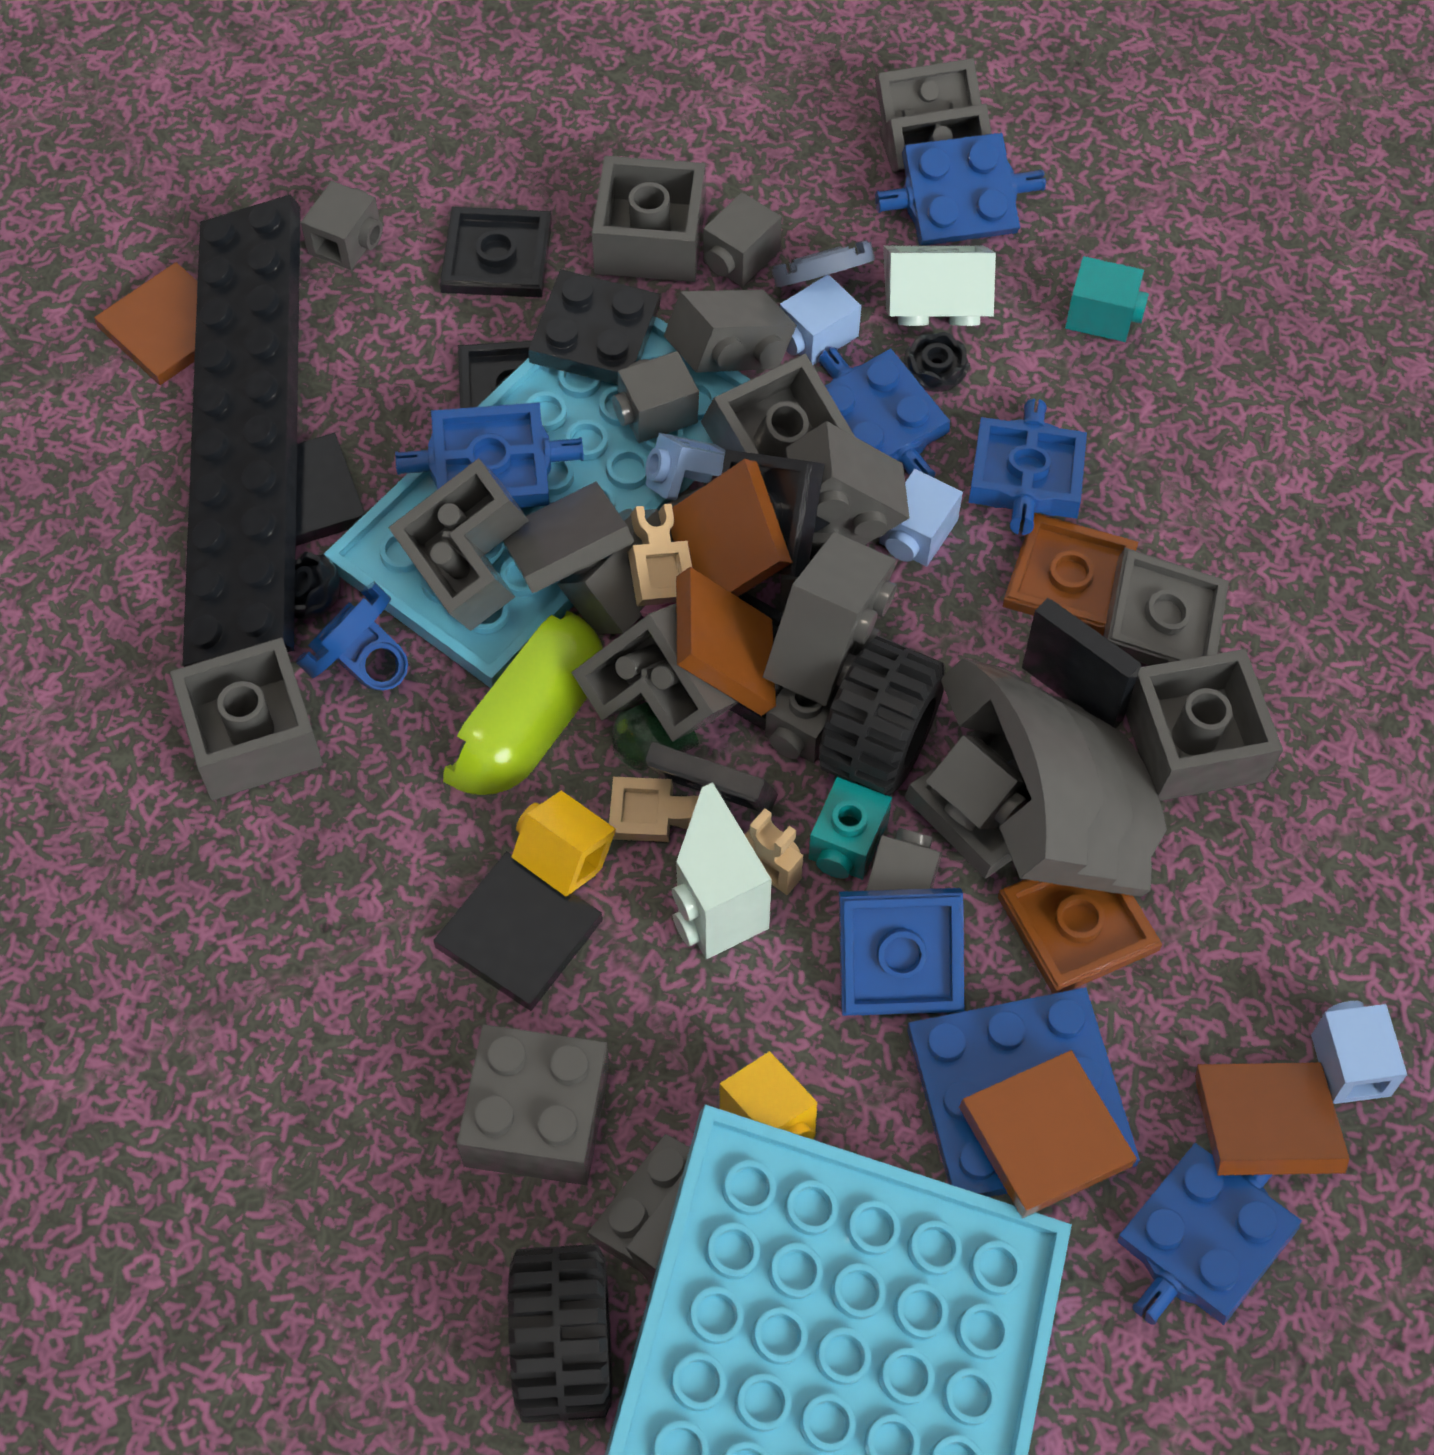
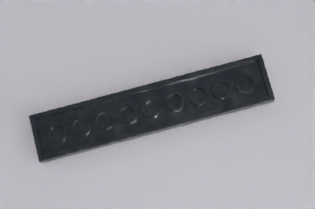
(244, 433)

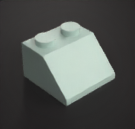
(939, 283)
(720, 880)

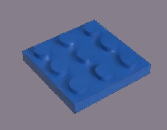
(990, 1044)

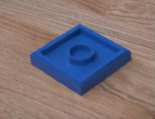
(901, 951)

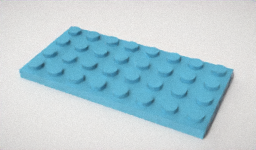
(569, 409)

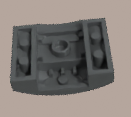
(1090, 792)

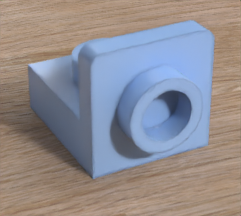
(679, 458)

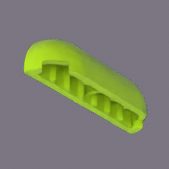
(524, 708)

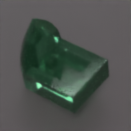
(636, 731)

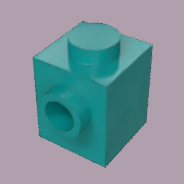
(1106, 299)
(849, 829)

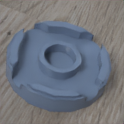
(823, 263)

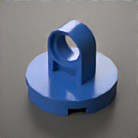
(351, 639)

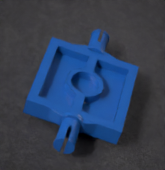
(960, 189)
(886, 407)
(503, 438)
(1028, 467)
(1206, 1237)

